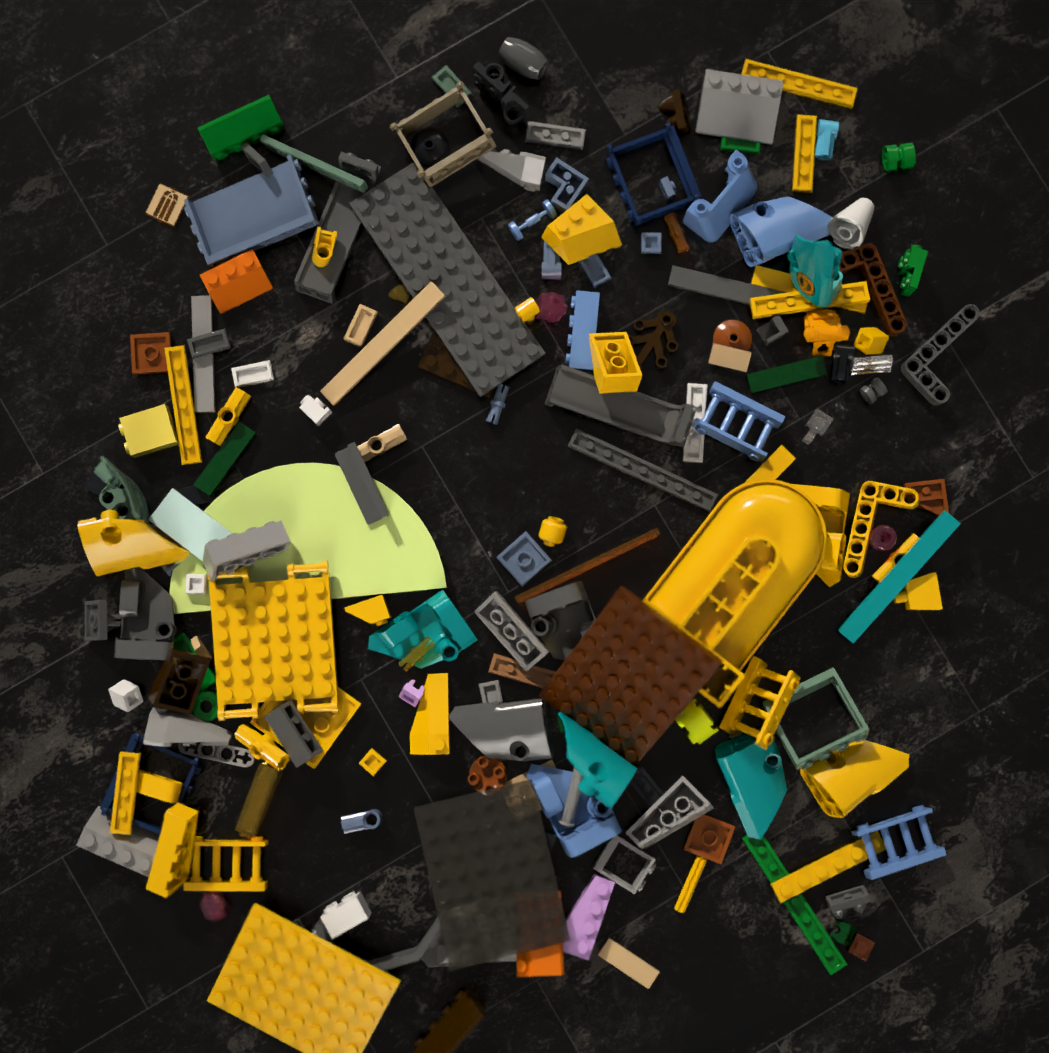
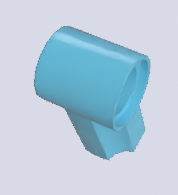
(826, 135)

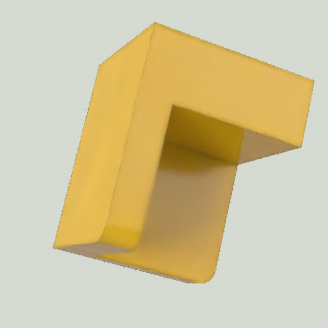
(871, 340)

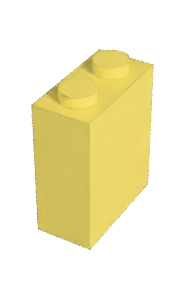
(148, 431)

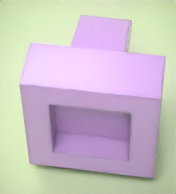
(411, 694)

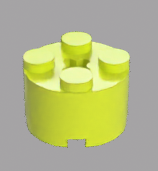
(697, 722)

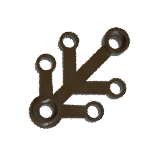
(653, 339)

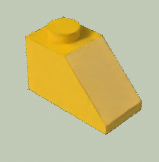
(371, 610)

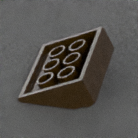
(453, 1025)

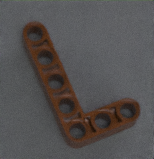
(873, 282)

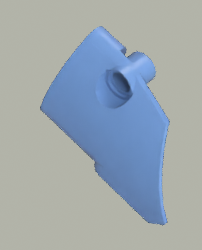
(775, 227)
(590, 826)

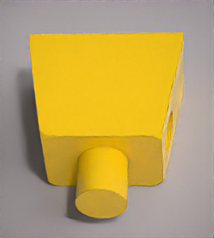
(921, 593)

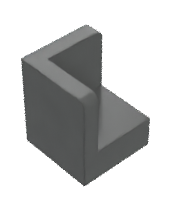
(772, 330)

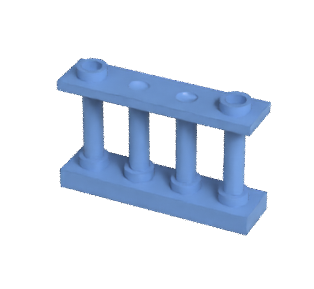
(754, 411)
(912, 856)

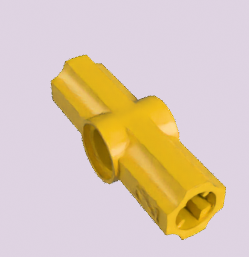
(235, 405)
(890, 562)
(262, 746)

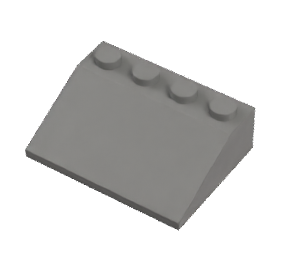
(739, 106)

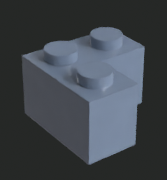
(569, 183)

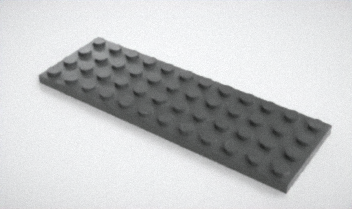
(428, 246)

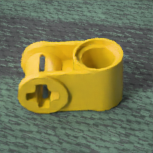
(323, 243)

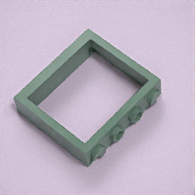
(806, 688)

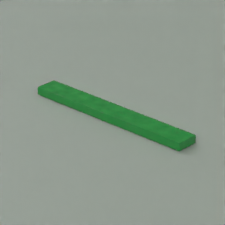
(797, 906)

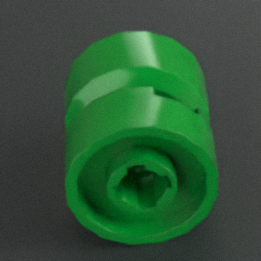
(896, 157)

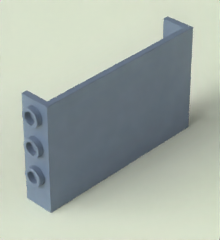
(252, 213)

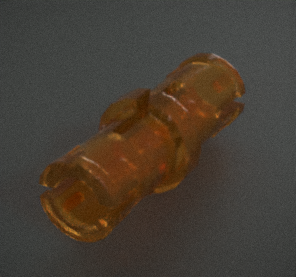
(676, 233)

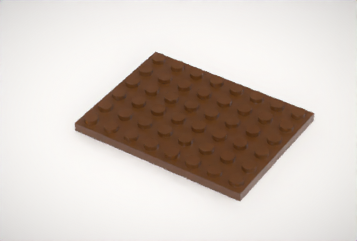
(630, 676)

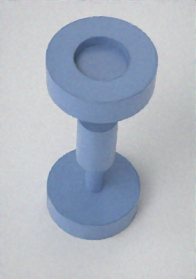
(549, 209)

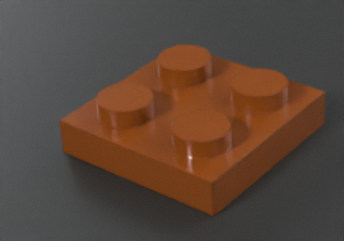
(149, 352)
(709, 838)

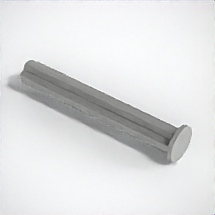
(572, 800)

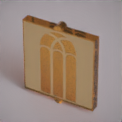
(166, 205)

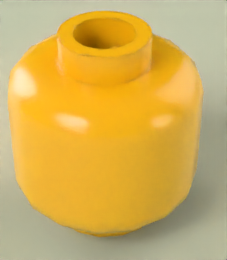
(552, 531)

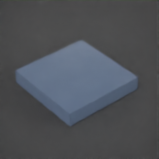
(524, 559)

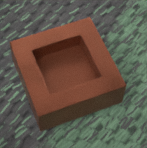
(860, 946)

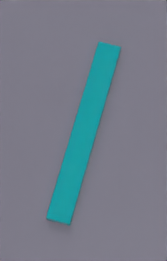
(899, 576)

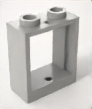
(605, 854)

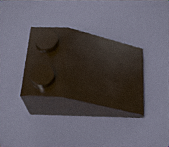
(179, 681)

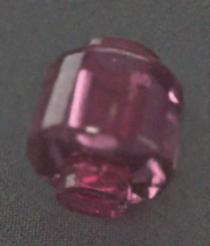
(889, 538)
(214, 906)

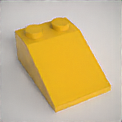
(614, 363)

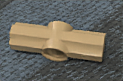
(388, 439)

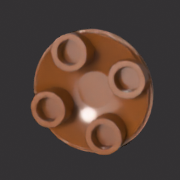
(487, 774)

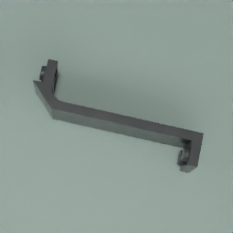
(339, 217)
(625, 410)

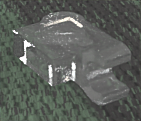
(818, 424)

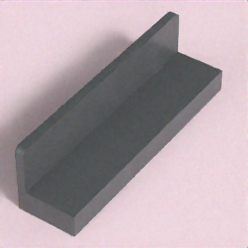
(361, 484)

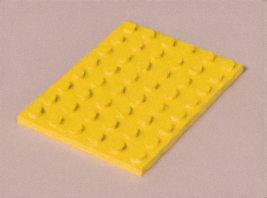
(301, 987)

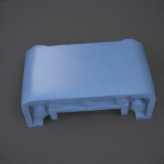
(713, 219)

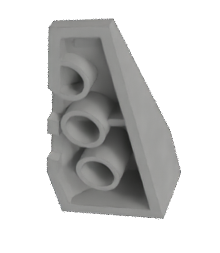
(523, 169)
(176, 727)

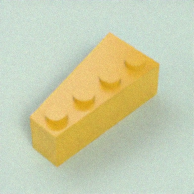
(174, 851)

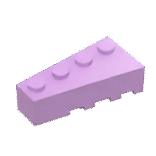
(586, 916)

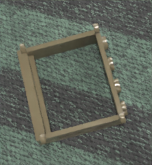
(459, 158)

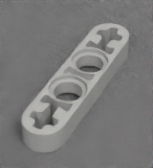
(217, 754)

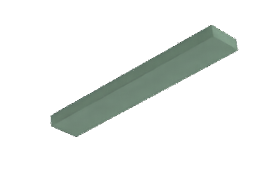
(314, 164)

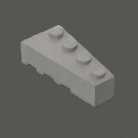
(671, 812)

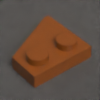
(931, 495)

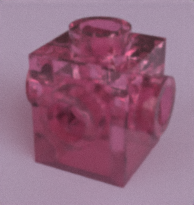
(551, 306)

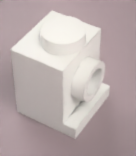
(314, 409)

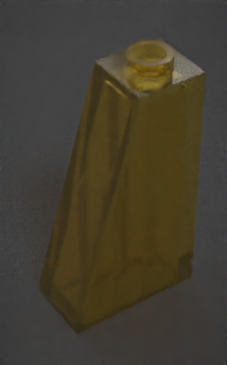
(258, 799)

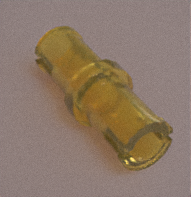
(417, 653)

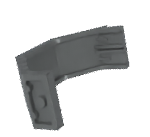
(392, 960)

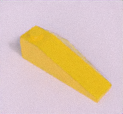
(431, 724)

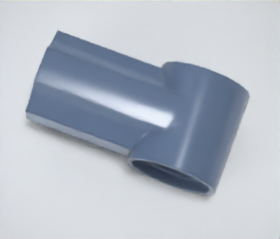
(551, 265)
(360, 821)

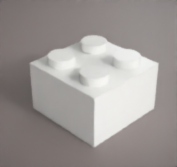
(346, 914)

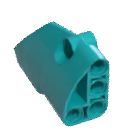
(432, 618)

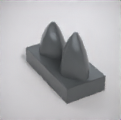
(852, 898)

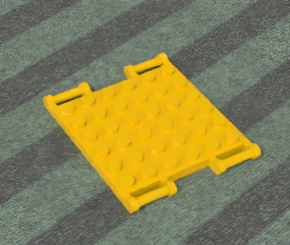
(274, 641)

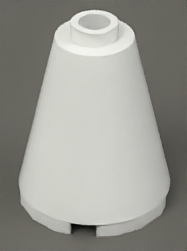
(851, 224)

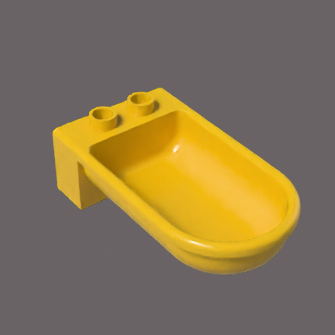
(742, 574)

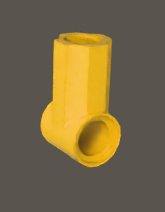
(527, 310)

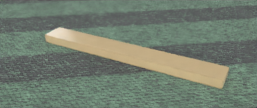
(383, 343)

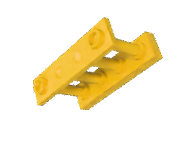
(744, 694)
(235, 882)

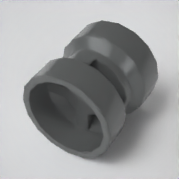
(873, 390)

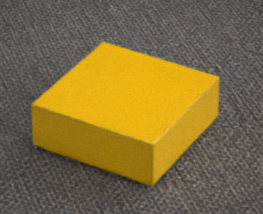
(372, 762)

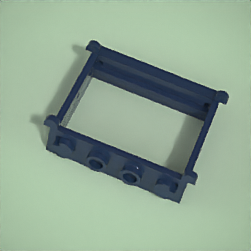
(681, 164)
(134, 746)

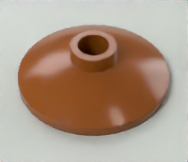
(733, 327)

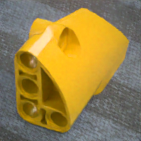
(833, 508)
(125, 544)
(853, 775)

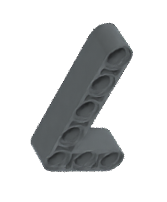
(934, 350)

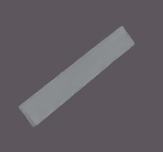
(203, 366)

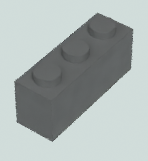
(293, 733)

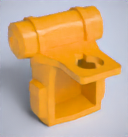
(824, 327)

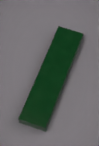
(786, 374)
(224, 459)

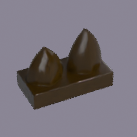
(677, 104)

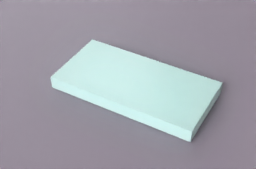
(187, 523)

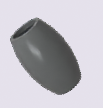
(523, 58)

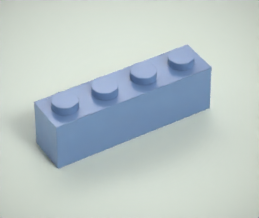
(583, 323)

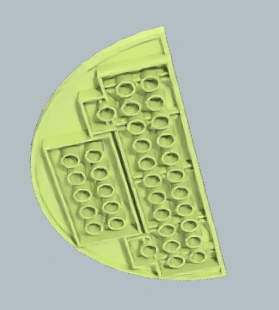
(321, 526)

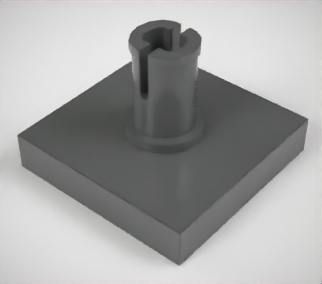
(97, 620)

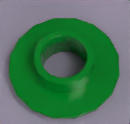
(199, 712)

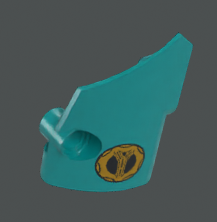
(815, 270)

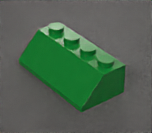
(241, 126)

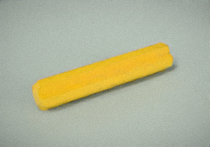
(690, 884)

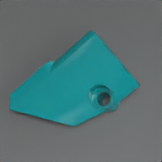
(598, 764)
(754, 781)

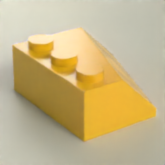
(581, 232)

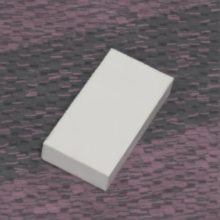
(252, 374)

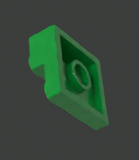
(911, 266)

